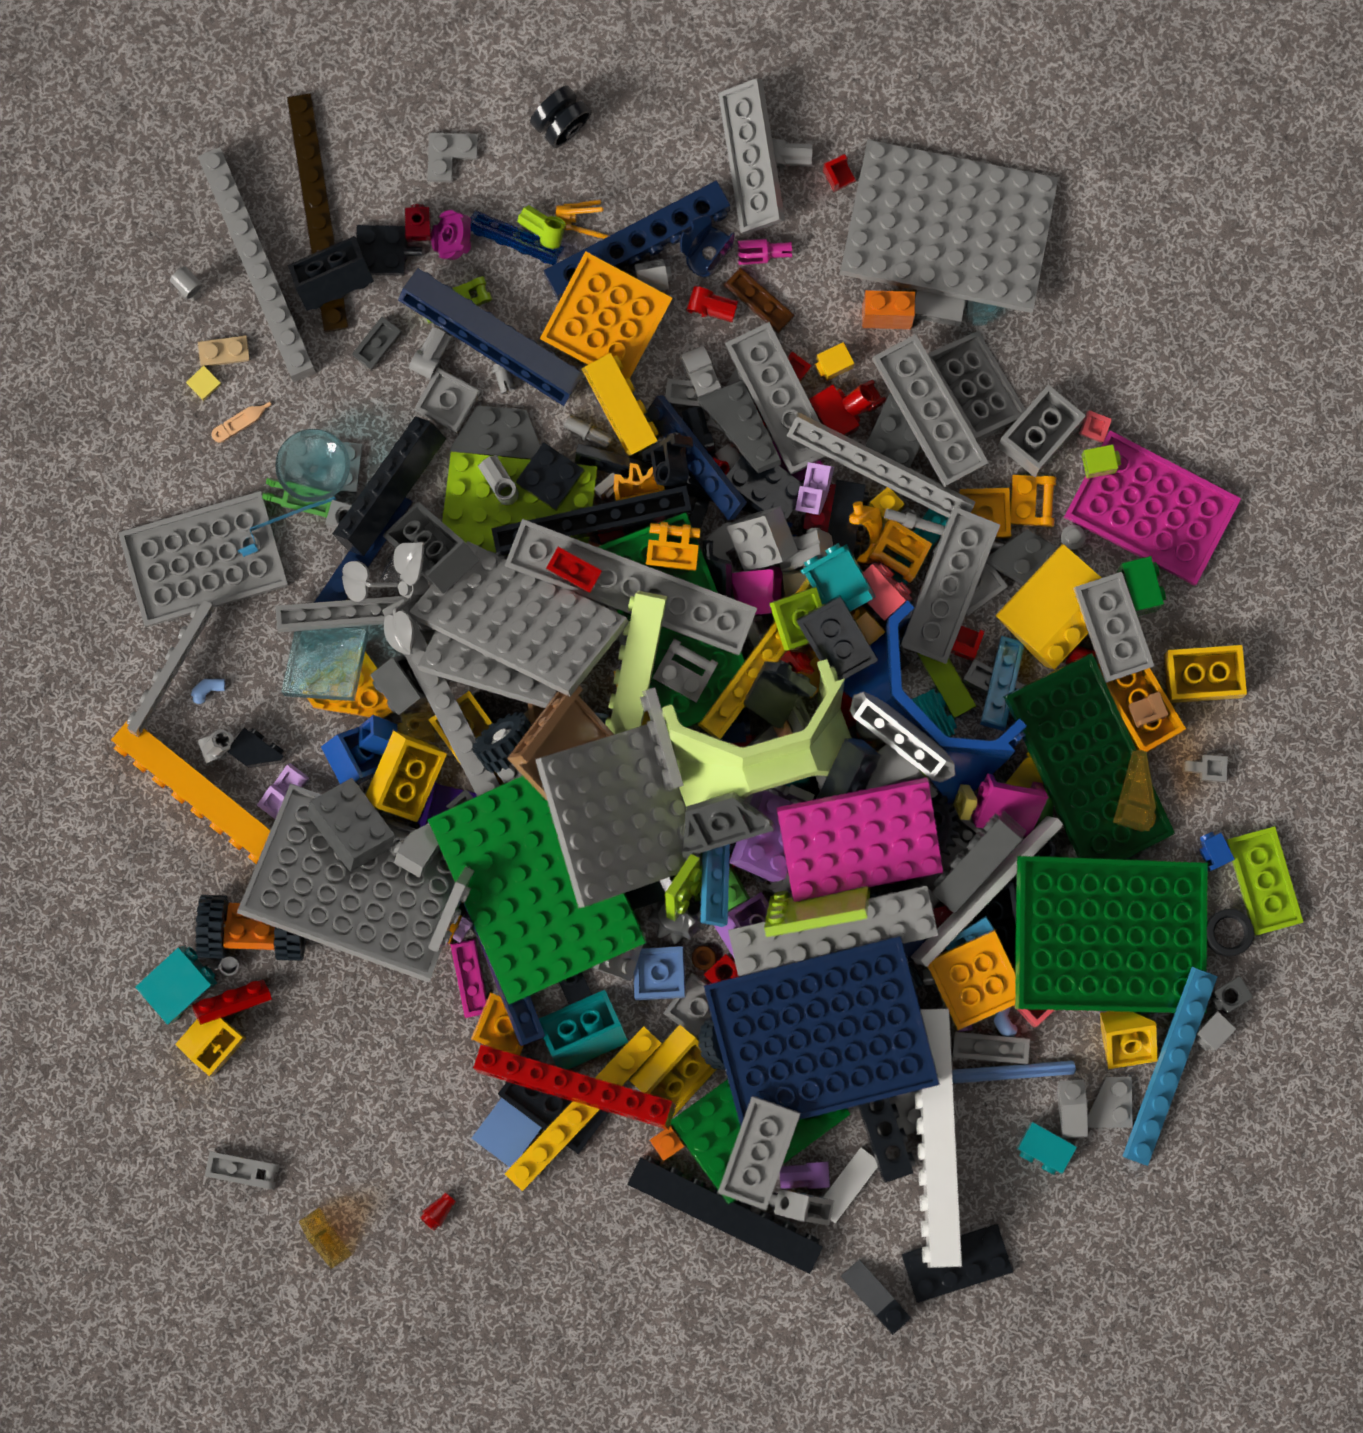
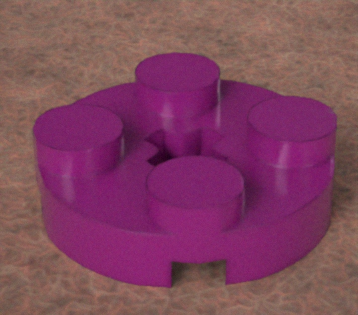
(459, 226)

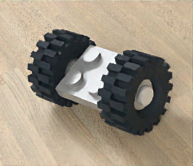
(499, 742)

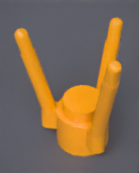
(569, 213)

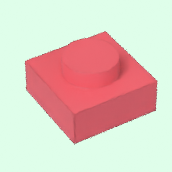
(1095, 426)

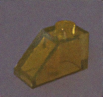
(324, 1238)

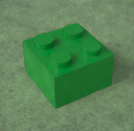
(1143, 585)

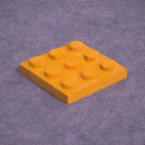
(975, 979)

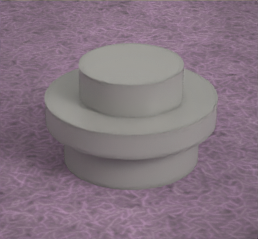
(1073, 537)

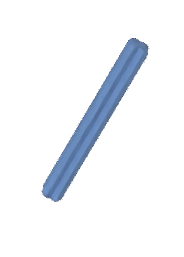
(1013, 1072)

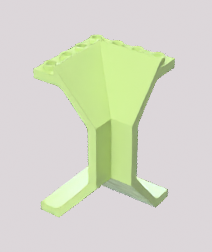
(718, 768)

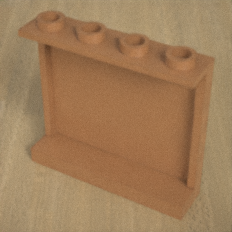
(560, 726)

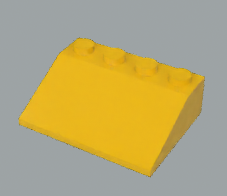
(1046, 610)

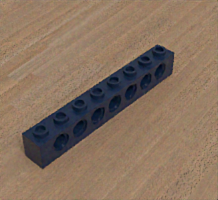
(709, 195)

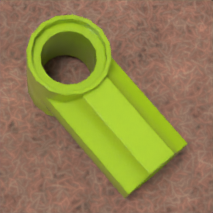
(549, 228)

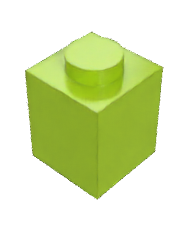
(1100, 461)

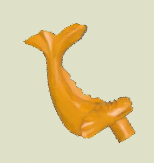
(872, 519)

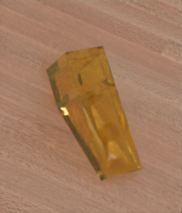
(1137, 799)

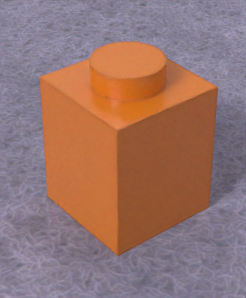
(666, 1143)

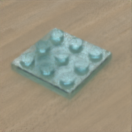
(325, 663)

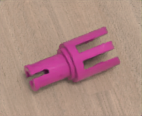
(760, 251)

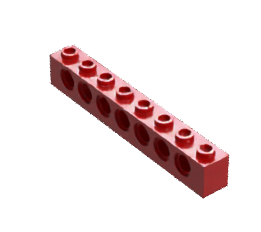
(574, 1087)

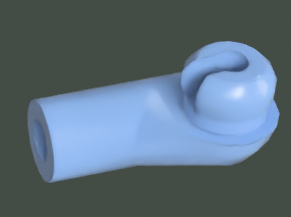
(204, 687)
(1004, 1024)

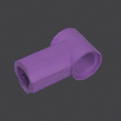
(809, 1175)

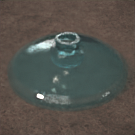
(311, 449)

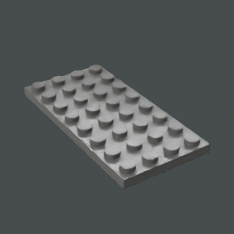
(522, 622)

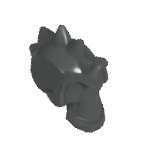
(684, 926)

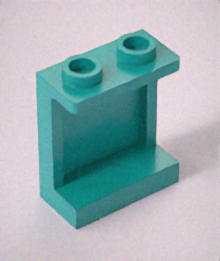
(838, 575)
(176, 984)

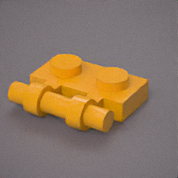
(673, 554)

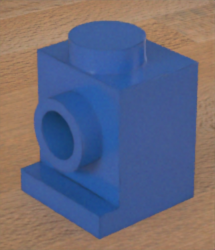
(1215, 850)

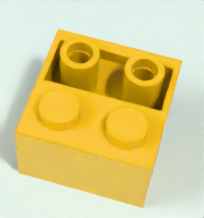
(210, 1044)

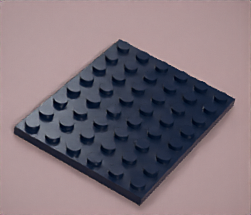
(824, 1031)

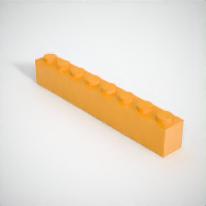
(195, 789)

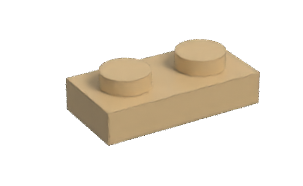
(223, 351)

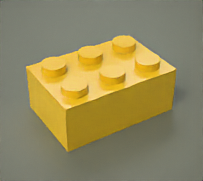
(1205, 674)
(405, 776)

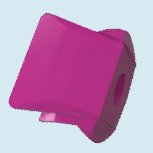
(758, 588)

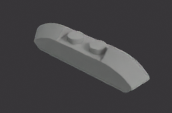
(902, 736)

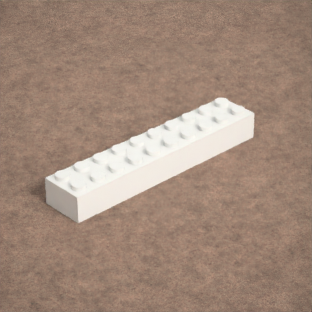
(938, 1151)

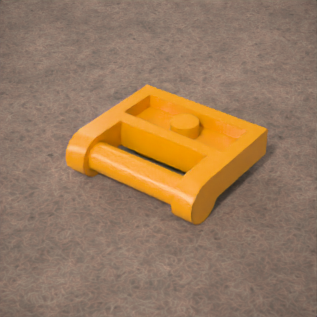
(1024, 500)
(903, 543)

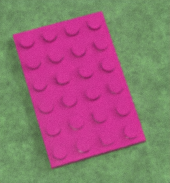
(1155, 510)
(860, 839)

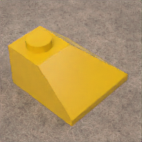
(1128, 1039)

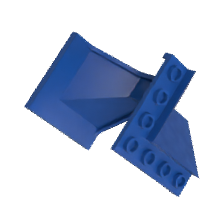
(883, 680)

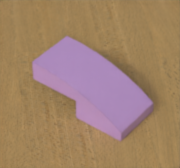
(815, 488)
(275, 794)

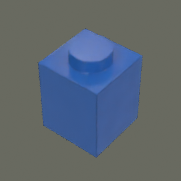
(375, 734)

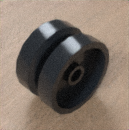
(560, 116)

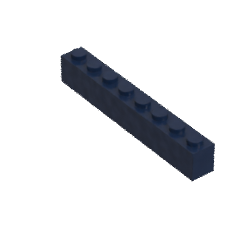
(490, 336)

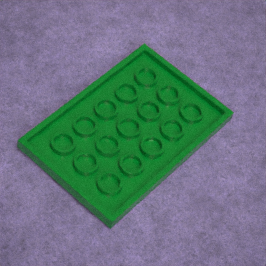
(712, 1127)

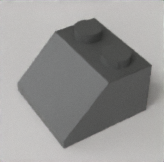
(399, 685)

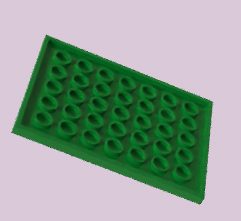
(525, 894)
(1108, 933)

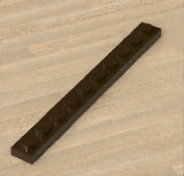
(314, 195)

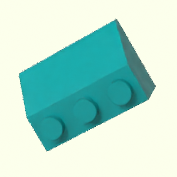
(582, 1031)

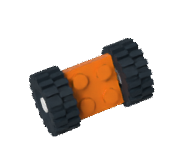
(223, 928)

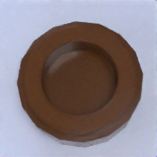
(703, 957)

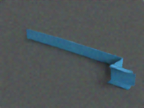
(252, 548)

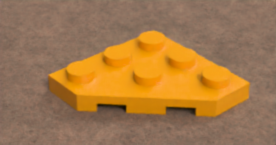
(367, 700)

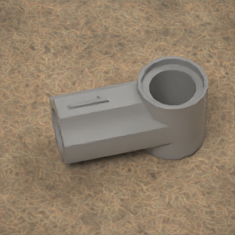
(792, 154)
(186, 284)
(429, 356)
(498, 479)
(215, 745)

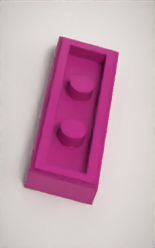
(469, 977)

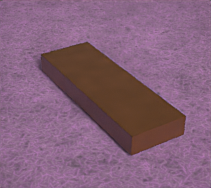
(759, 300)

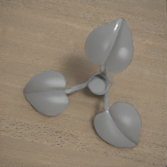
(407, 562)

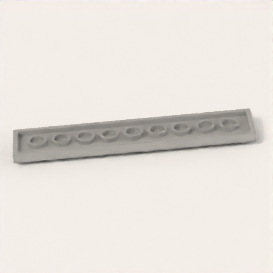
(688, 607)

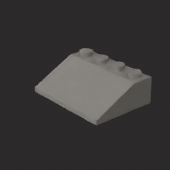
(974, 385)

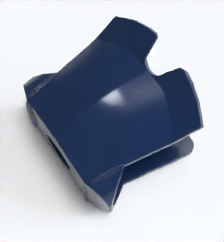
(699, 238)

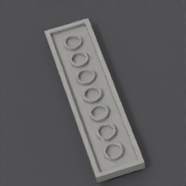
(889, 916)

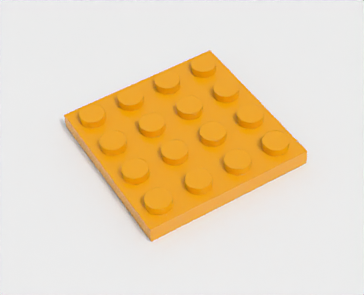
(605, 314)

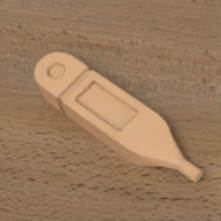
(238, 422)

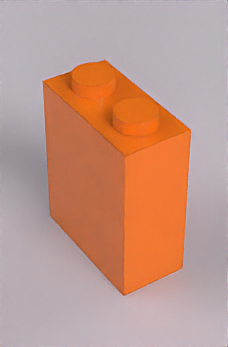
(888, 309)

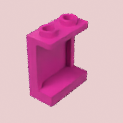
(1018, 802)

